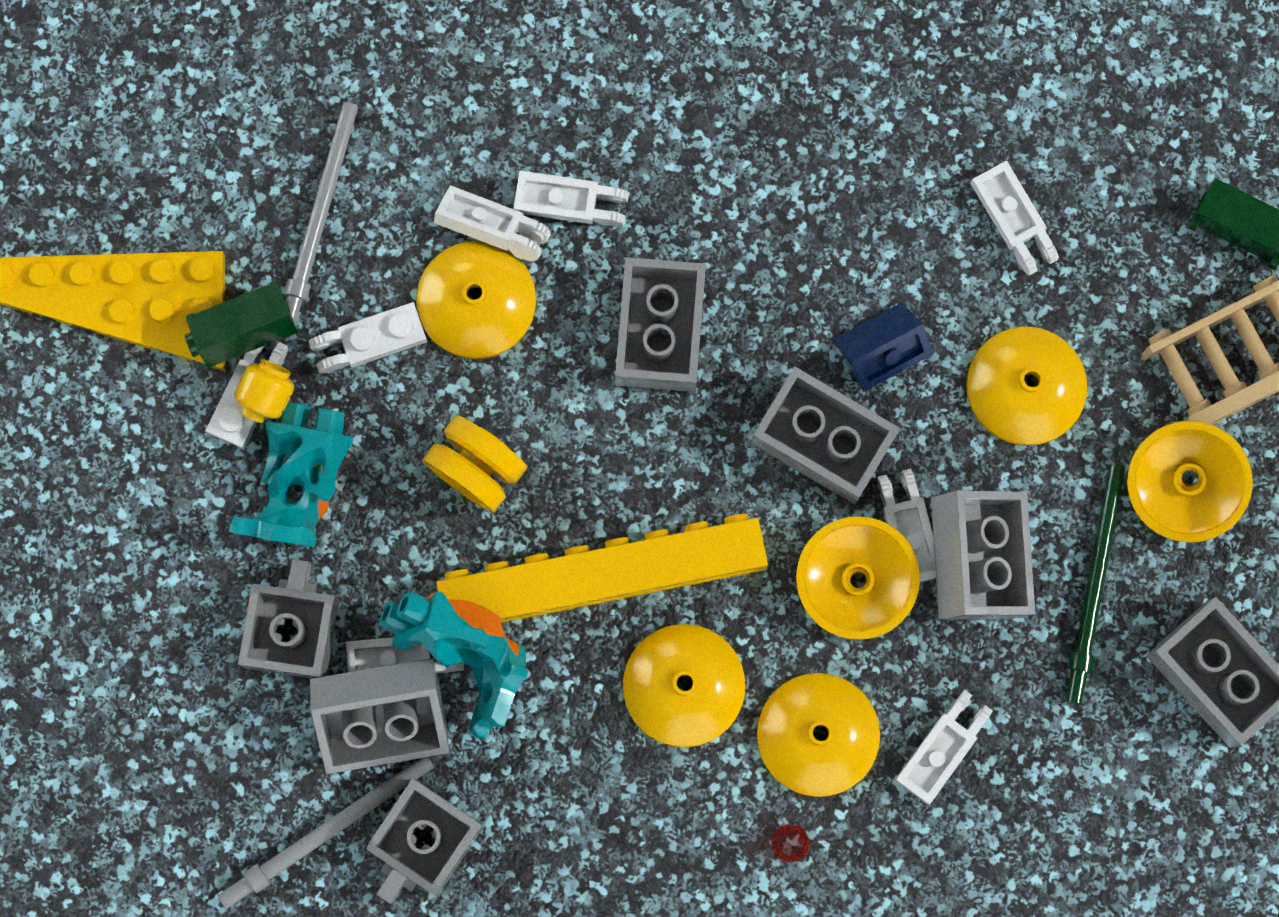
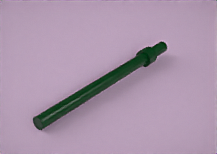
(1081, 660)

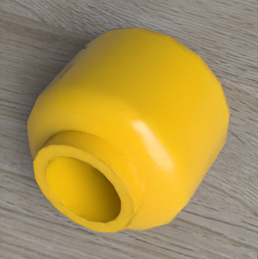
(264, 391)

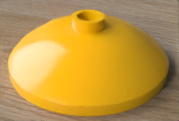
(482, 325)
(1008, 404)
(1184, 509)
(852, 548)
(678, 715)
(788, 740)

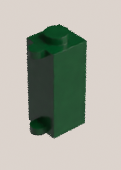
(1239, 220)
(240, 325)

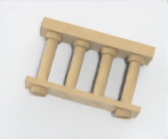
(1236, 393)

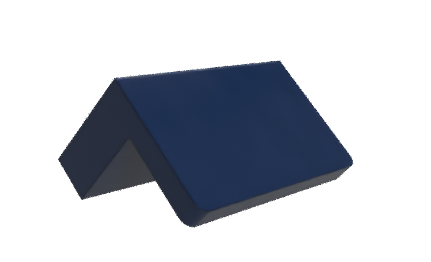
(884, 346)

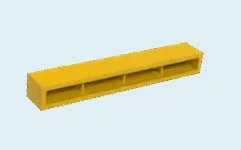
(614, 571)

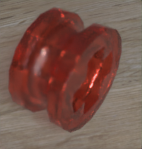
(802, 839)

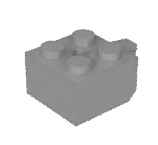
(272, 610)
(399, 848)

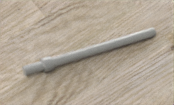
(297, 288)
(259, 876)

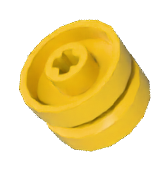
(478, 459)

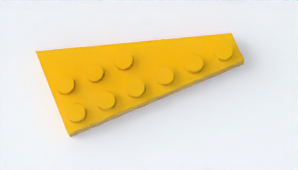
(119, 295)

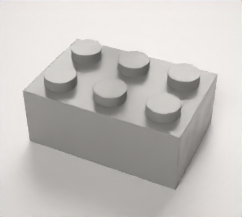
(660, 324)
(824, 435)
(983, 555)
(1220, 672)
(379, 716)

